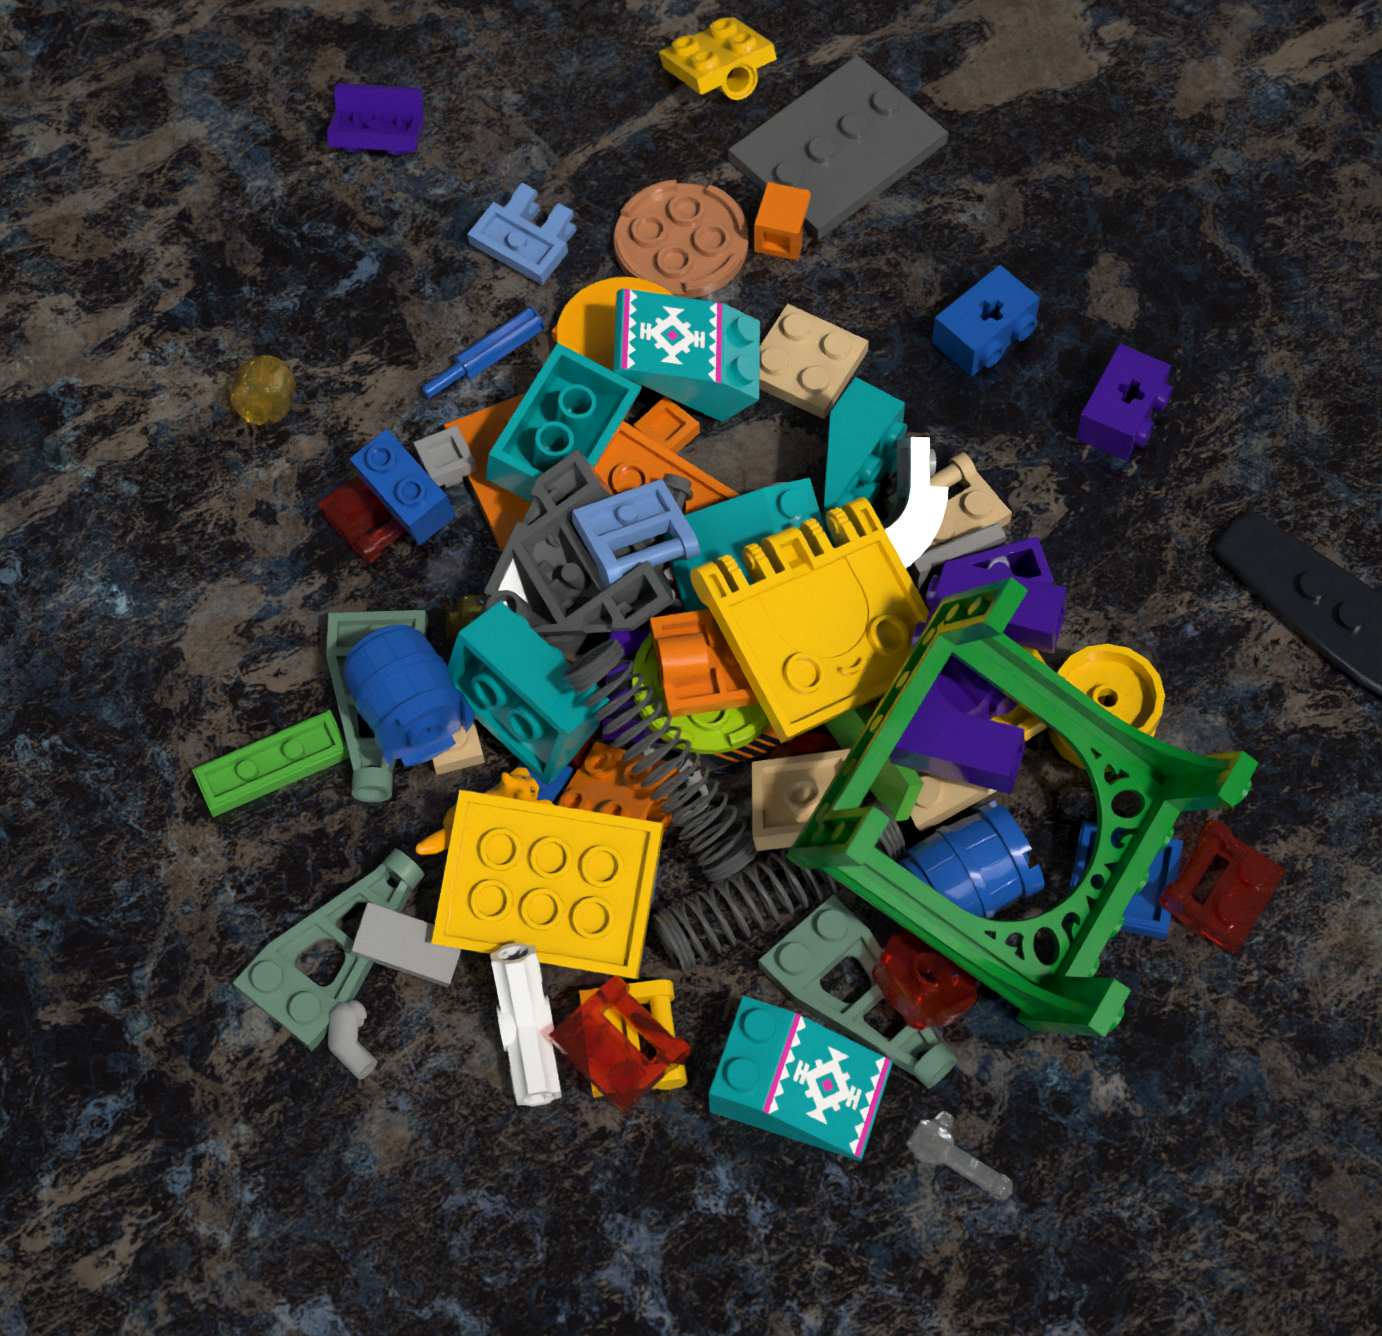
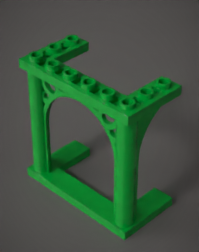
(1165, 778)

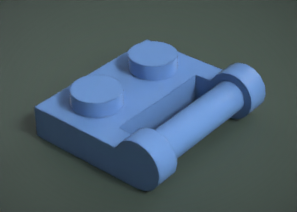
(629, 520)

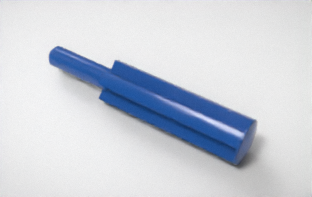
(488, 350)

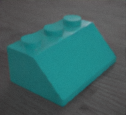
(564, 410)
(521, 692)

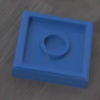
(1144, 912)

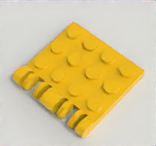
(820, 621)

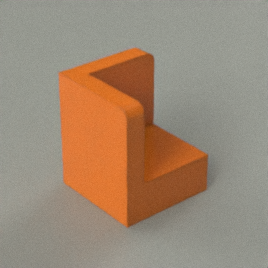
(781, 220)

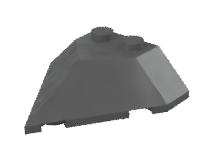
(553, 577)

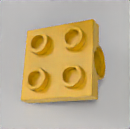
(709, 56)

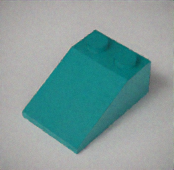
(741, 522)

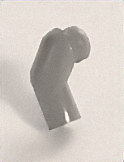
(343, 1038)

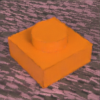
(668, 425)

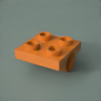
(697, 665)
(609, 787)

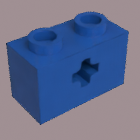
(986, 321)
(403, 487)

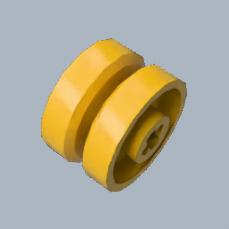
(1119, 683)

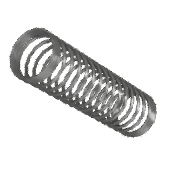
(590, 670)
(674, 940)

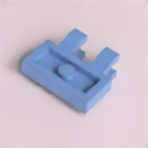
(518, 242)

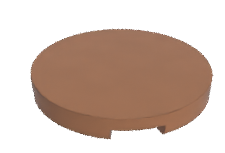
(682, 238)

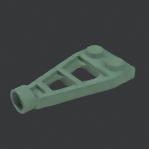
(344, 632)
(813, 951)
(292, 997)

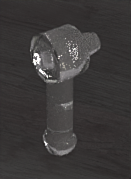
(934, 1144)

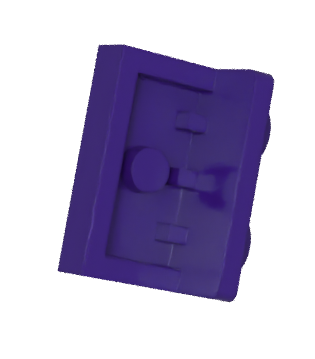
(377, 118)

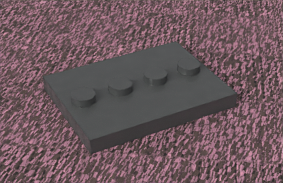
(840, 143)

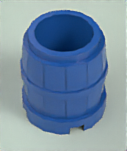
(405, 694)
(977, 861)

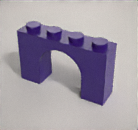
(963, 745)

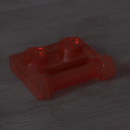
(353, 512)
(1237, 894)
(608, 1055)

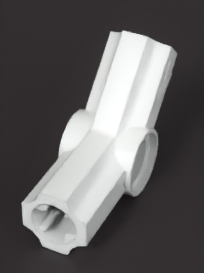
(525, 1024)

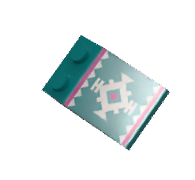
(688, 350)
(798, 1080)

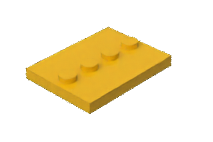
(549, 880)

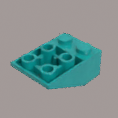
(861, 444)

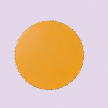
(590, 315)

